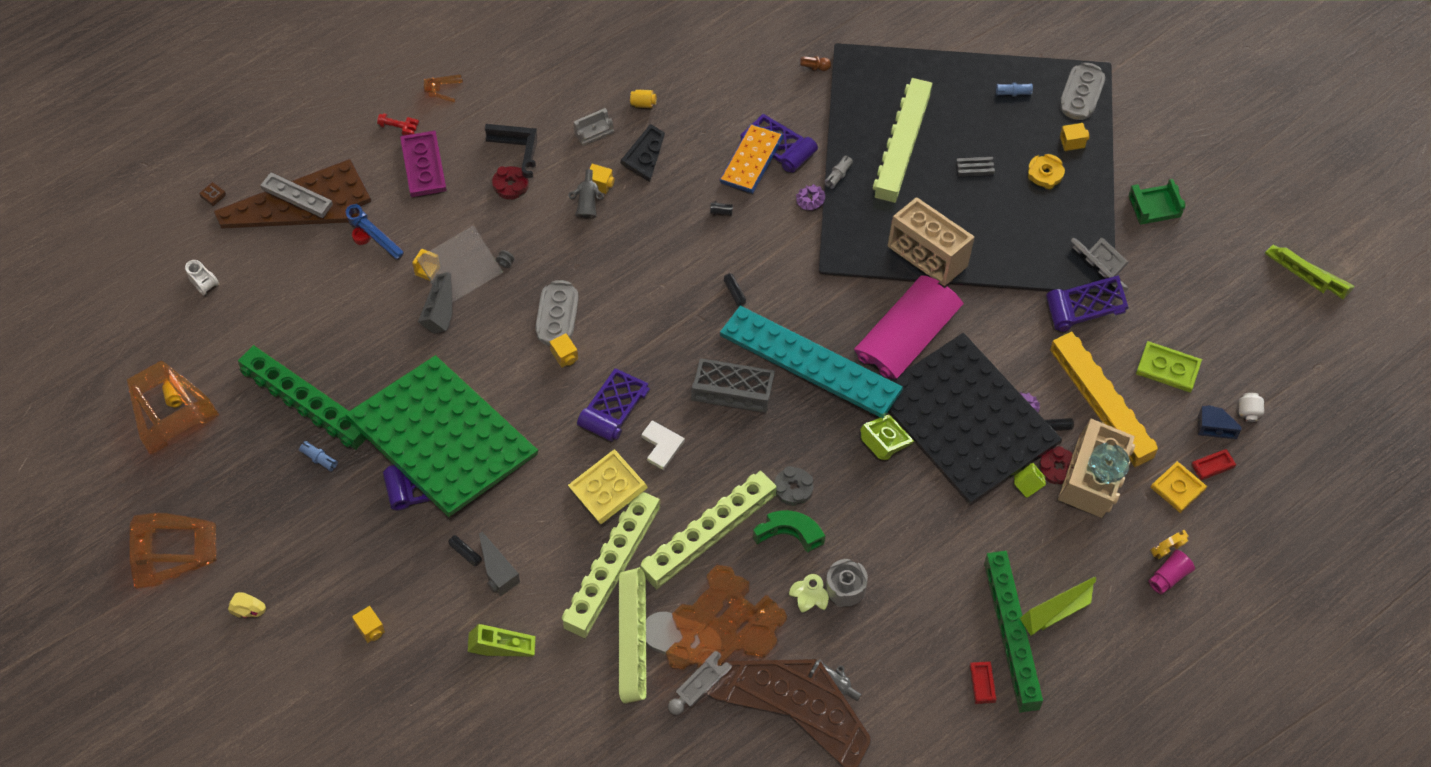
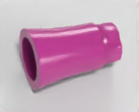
(1171, 572)

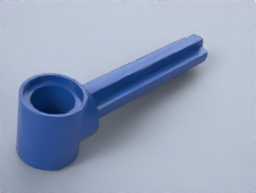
(372, 230)

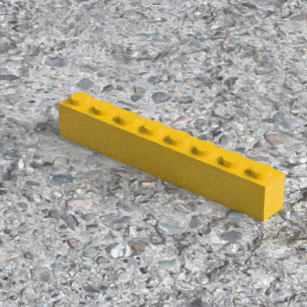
(1102, 395)

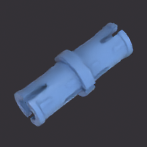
(1014, 89)
(318, 456)

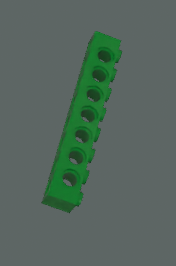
(299, 388)
(1013, 632)

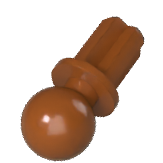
(815, 63)

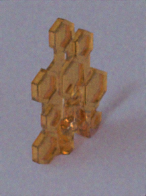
(720, 633)

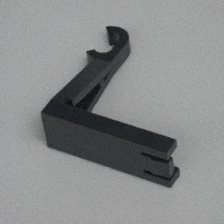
(518, 136)

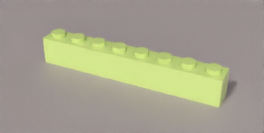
(903, 140)

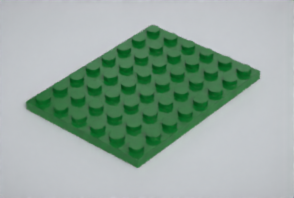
(442, 435)

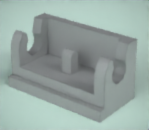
(593, 127)

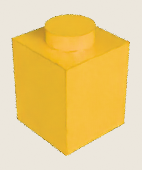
(1074, 136)
(602, 177)
(564, 350)
(368, 624)

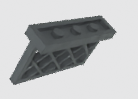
(731, 396)

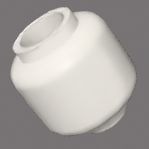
(1251, 407)

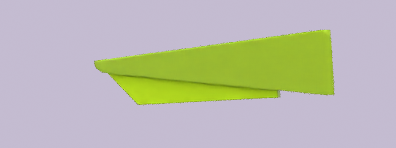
(1310, 273)

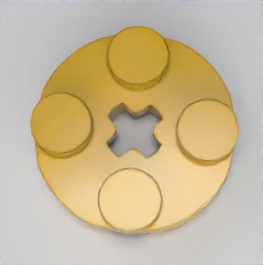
(1044, 179)
(1164, 547)

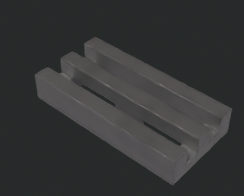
(973, 165)

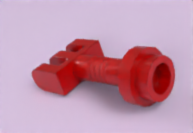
(408, 127)

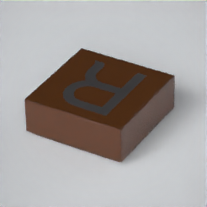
(212, 194)

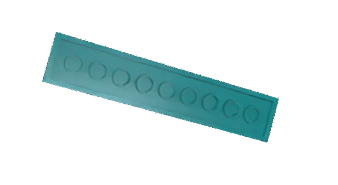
(811, 361)

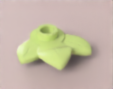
(808, 595)

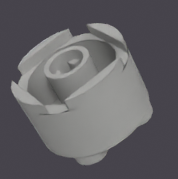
(846, 582)

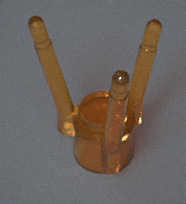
(432, 85)

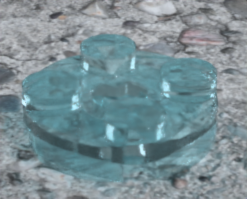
(1102, 470)

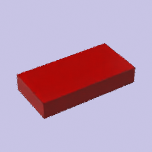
(1213, 464)
(982, 682)

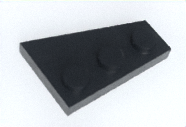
(644, 153)

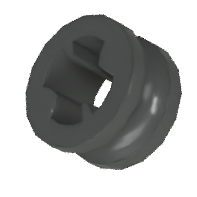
(505, 259)

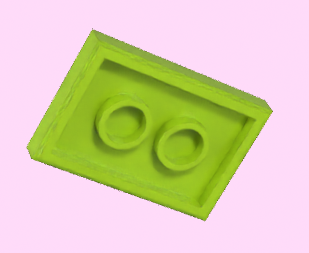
(1169, 366)

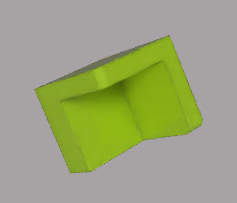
(1029, 480)

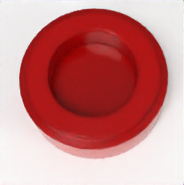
(360, 236)

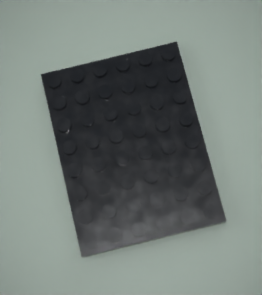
(970, 419)

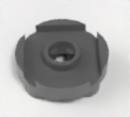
(797, 495)

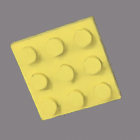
(607, 486)

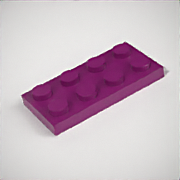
(423, 163)

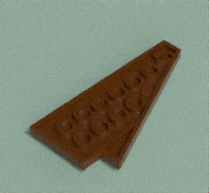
(335, 183)

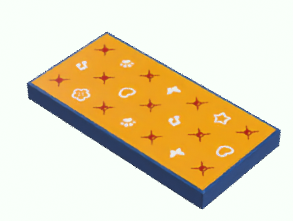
(751, 158)

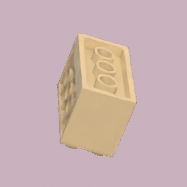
(930, 241)
(1081, 486)

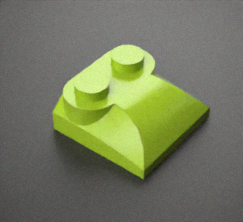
(885, 437)

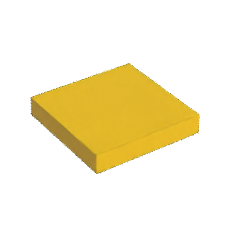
(1178, 487)

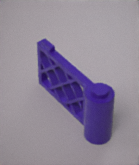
(795, 153)
(1063, 312)
(603, 424)
(399, 489)

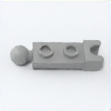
(699, 683)

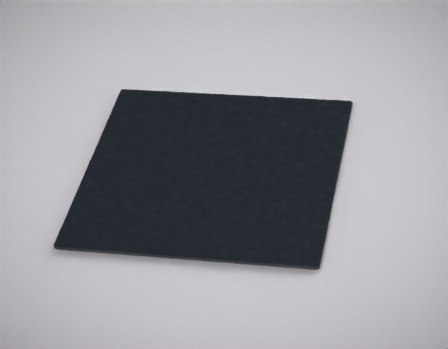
(1016, 225)

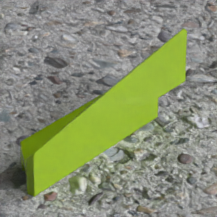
(1058, 607)

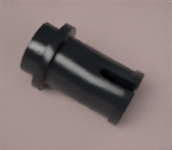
(719, 208)

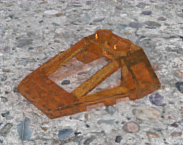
(179, 421)
(141, 554)

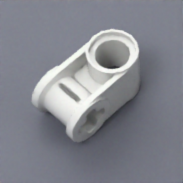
(202, 279)

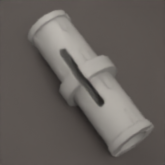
(838, 172)

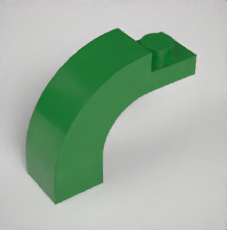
(793, 524)

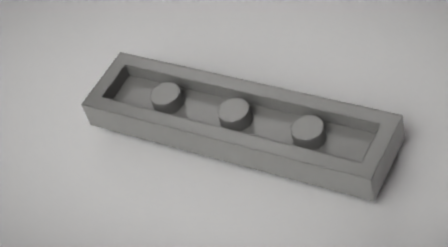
(296, 195)

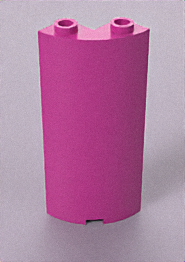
(908, 327)

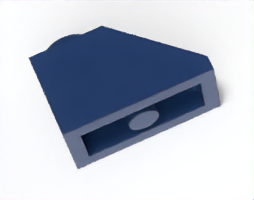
(1217, 423)

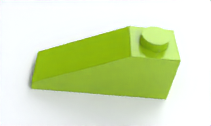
(500, 642)

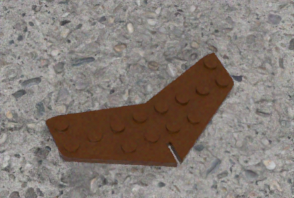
(811, 702)

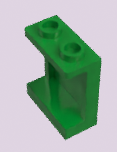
(1156, 203)

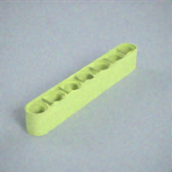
(632, 635)

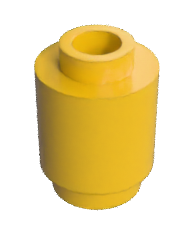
(643, 98)
(171, 397)

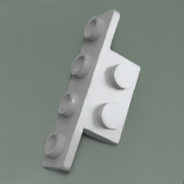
(1105, 257)

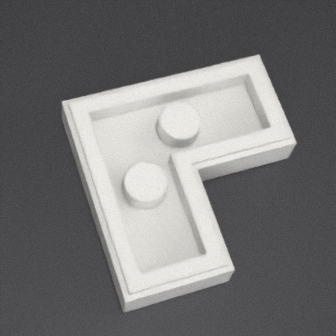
(666, 444)

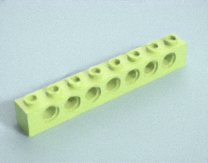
(659, 575)
(582, 623)

